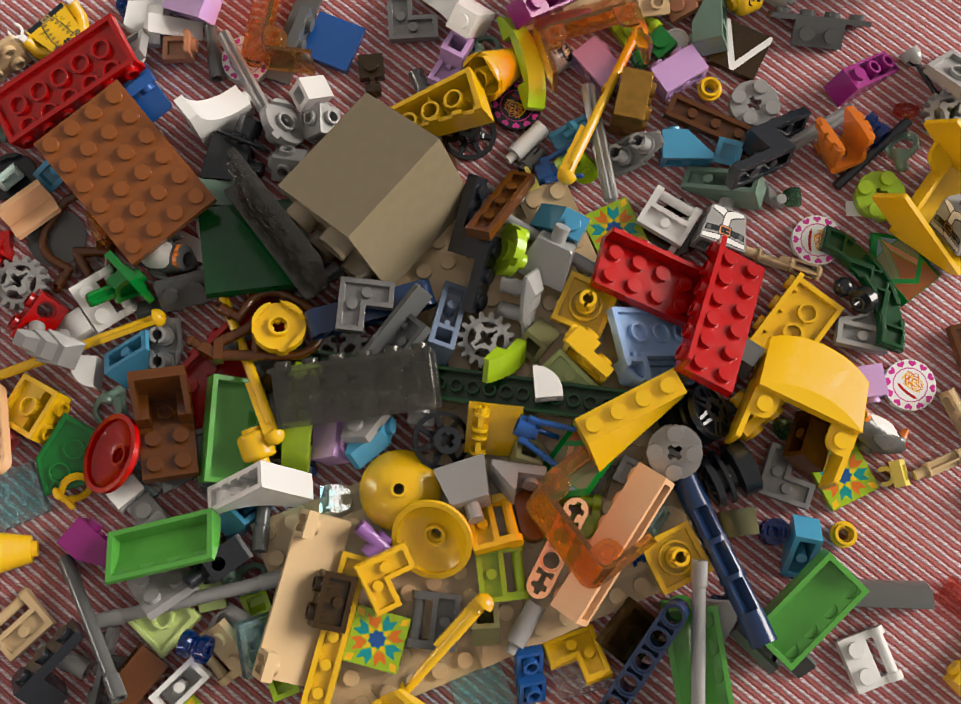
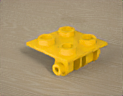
(491, 428)

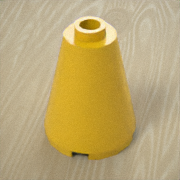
(496, 70)
(17, 551)

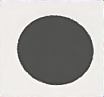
(65, 235)

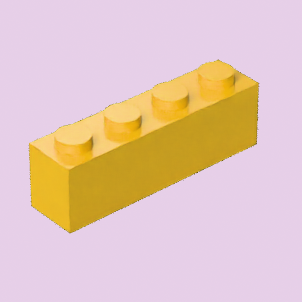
(622, 420)

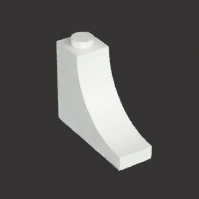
(464, 16)
(215, 113)
(261, 486)

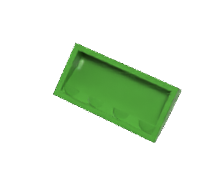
(225, 416)
(162, 545)
(811, 607)
(717, 677)

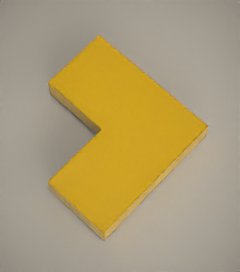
(376, 576)
(580, 647)

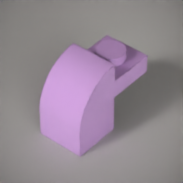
(452, 56)

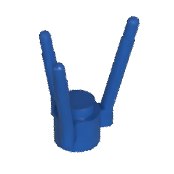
(547, 172)
(529, 427)

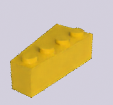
(449, 105)

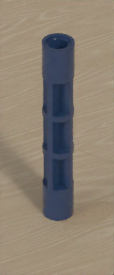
(724, 561)

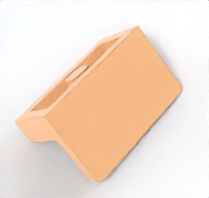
(29, 209)

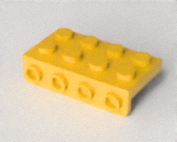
(797, 312)

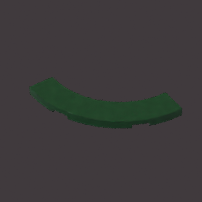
(870, 273)

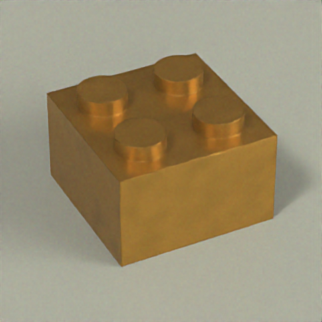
(632, 102)

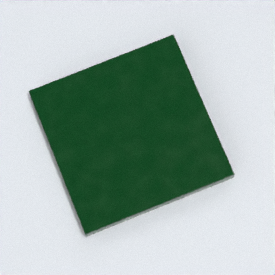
(235, 257)

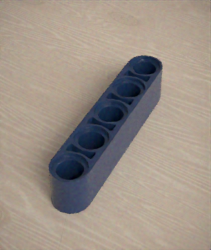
(322, 319)
(653, 648)

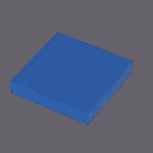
(334, 42)

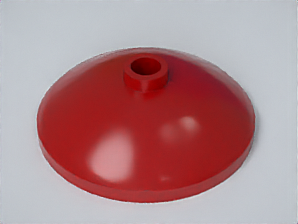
(111, 453)

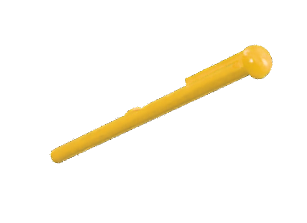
(566, 171)
(156, 318)
(256, 392)
(450, 636)

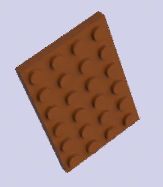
(125, 172)

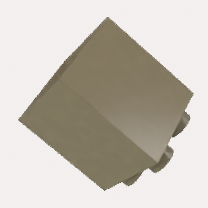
(374, 192)

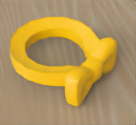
(58, 493)

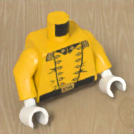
(53, 29)

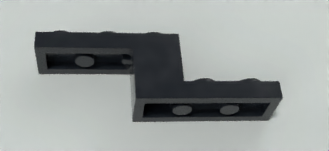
(767, 147)
(482, 251)
(34, 682)

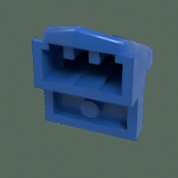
(148, 94)

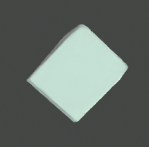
(10, 177)

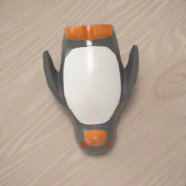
(170, 259)
(881, 436)

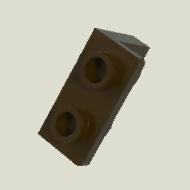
(331, 601)

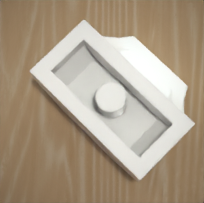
(137, 18)

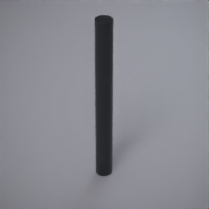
(872, 153)

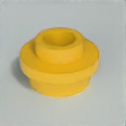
(712, 83)
(851, 534)

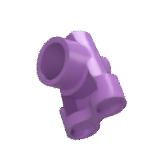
(374, 541)

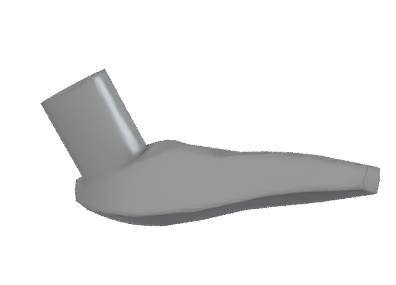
(773, 198)

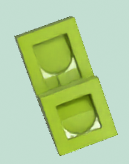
(504, 362)

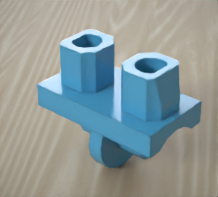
(566, 133)

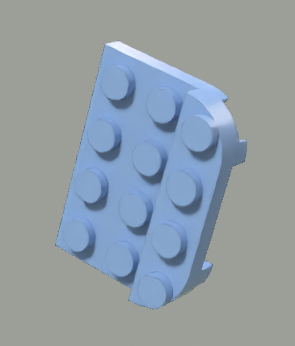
(643, 345)

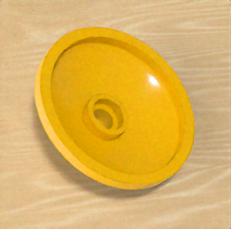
(384, 474)
(433, 553)

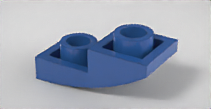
(529, 675)

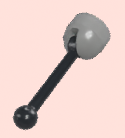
(912, 58)

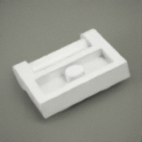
(666, 223)
(104, 314)
(860, 662)

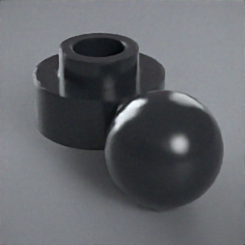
(861, 299)

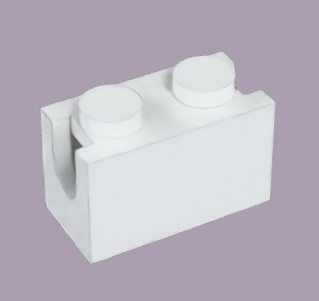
(182, 683)

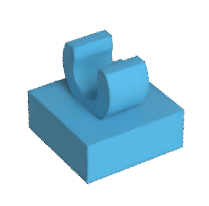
(727, 151)

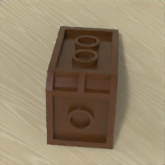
(165, 422)

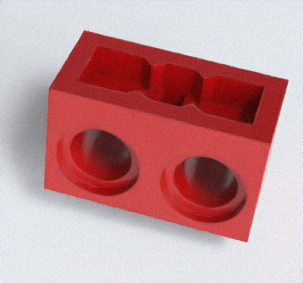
(33, 300)

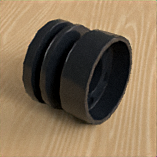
(702, 412)
(732, 471)

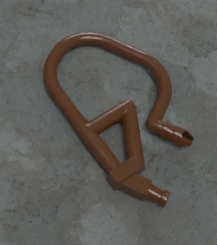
(78, 253)
(217, 353)

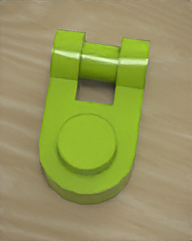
(586, 166)

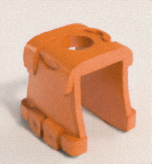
(853, 142)

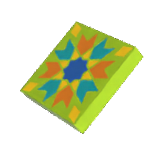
(616, 214)
(855, 482)
(377, 640)

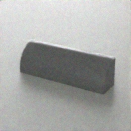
(897, 594)

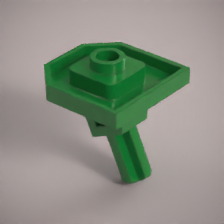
(120, 285)

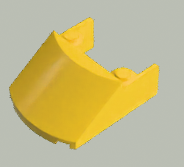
(912, 215)
(814, 381)

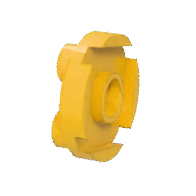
(278, 342)

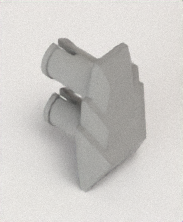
(634, 151)
(530, 291)
(165, 344)
(49, 346)

